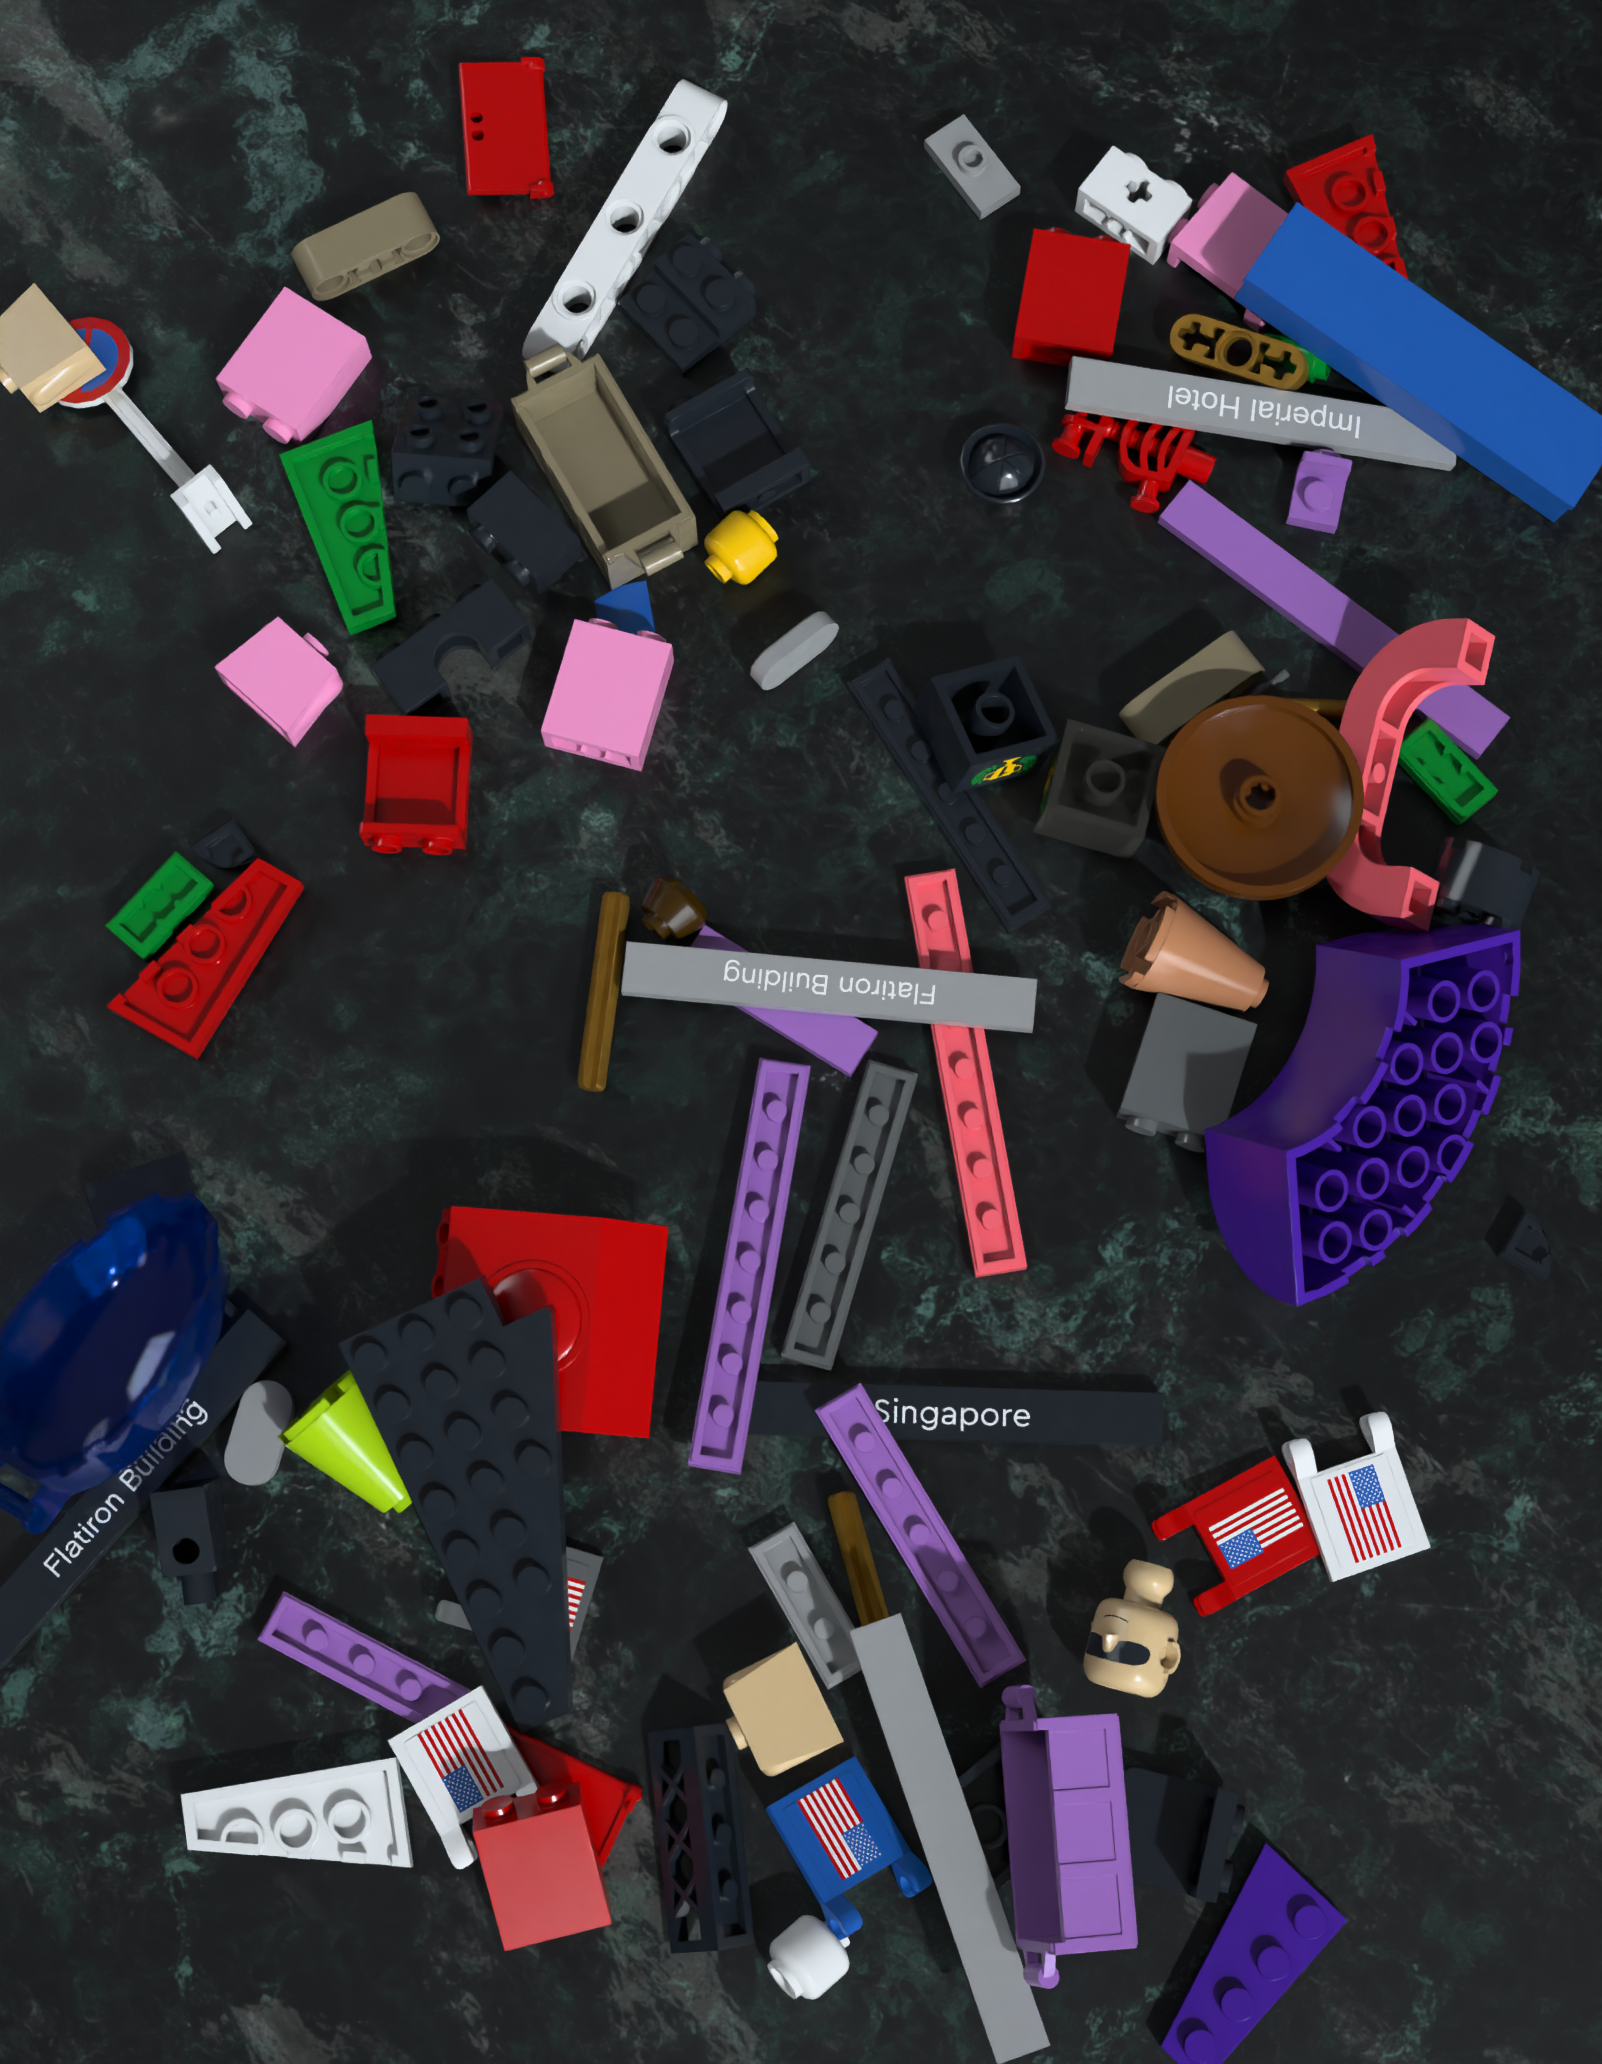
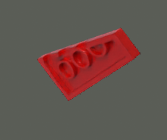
(1350, 196)
(204, 971)

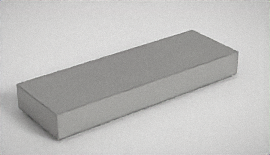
(808, 1603)

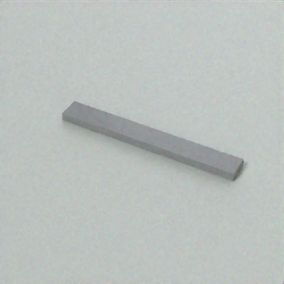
(949, 1839)

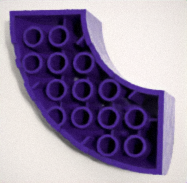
(1366, 1105)

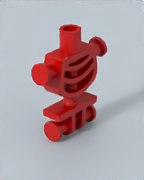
(1181, 458)

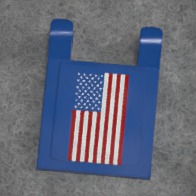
(842, 1837)

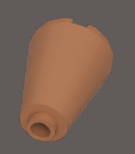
(1191, 960)

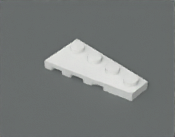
(321, 1815)

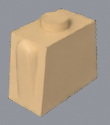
(42, 351)
(779, 1712)

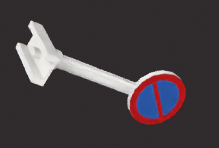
(200, 497)

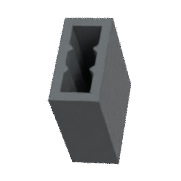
(1185, 1071)

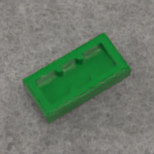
(1444, 772)
(160, 906)

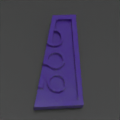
(1258, 1953)

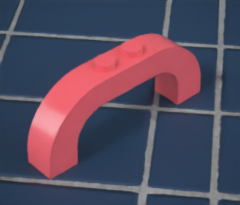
(1374, 726)

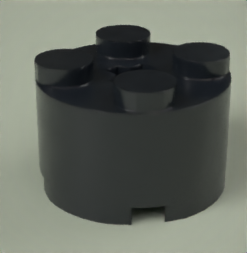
(1481, 885)

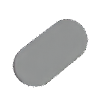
(794, 650)
(253, 1444)

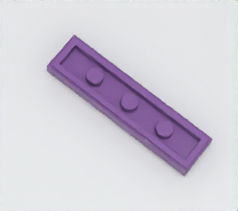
(832, 1038)
(358, 1660)

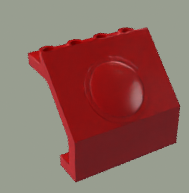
(605, 1296)

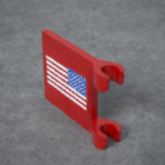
(1250, 1530)

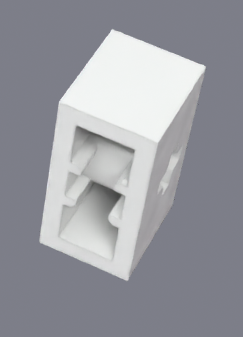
(1132, 203)

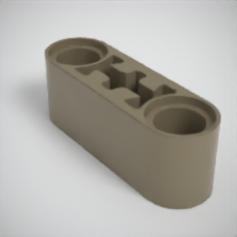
(365, 246)
(1202, 681)

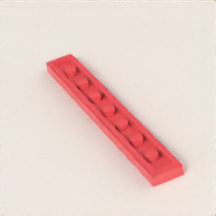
(967, 1085)

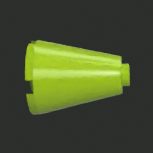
(346, 1445)

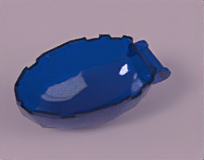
(108, 1350)

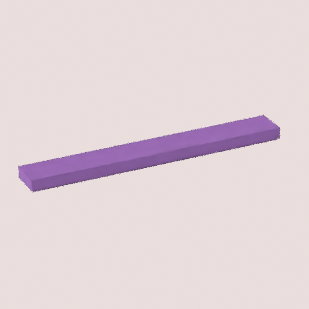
(1317, 607)
(749, 1267)

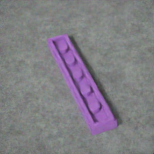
(920, 1535)

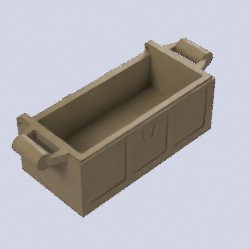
(603, 467)

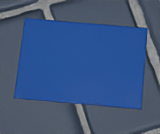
(627, 608)

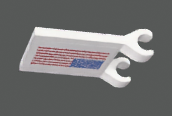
(1360, 1507)
(459, 1763)

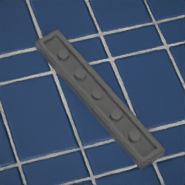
(849, 1216)

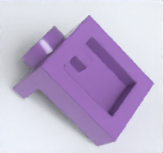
(1318, 490)

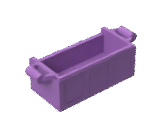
(1065, 1834)

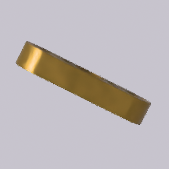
(1210, 328)

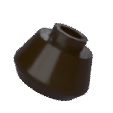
(671, 909)

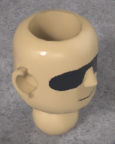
(1131, 1638)

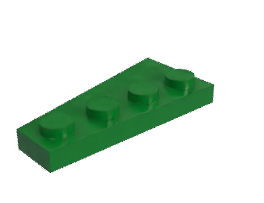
(345, 514)

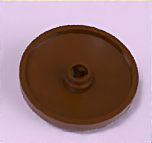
(1259, 797)

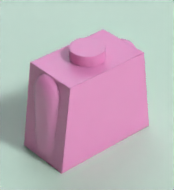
(282, 678)

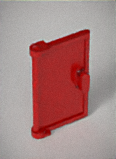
(510, 145)
(605, 1796)

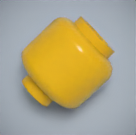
(740, 547)

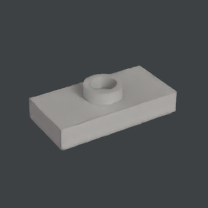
(972, 167)

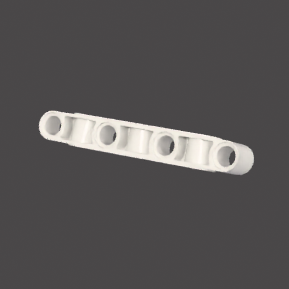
(640, 198)

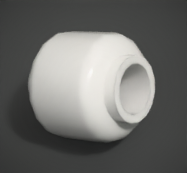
(808, 1958)

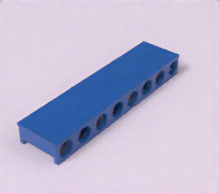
(1425, 363)

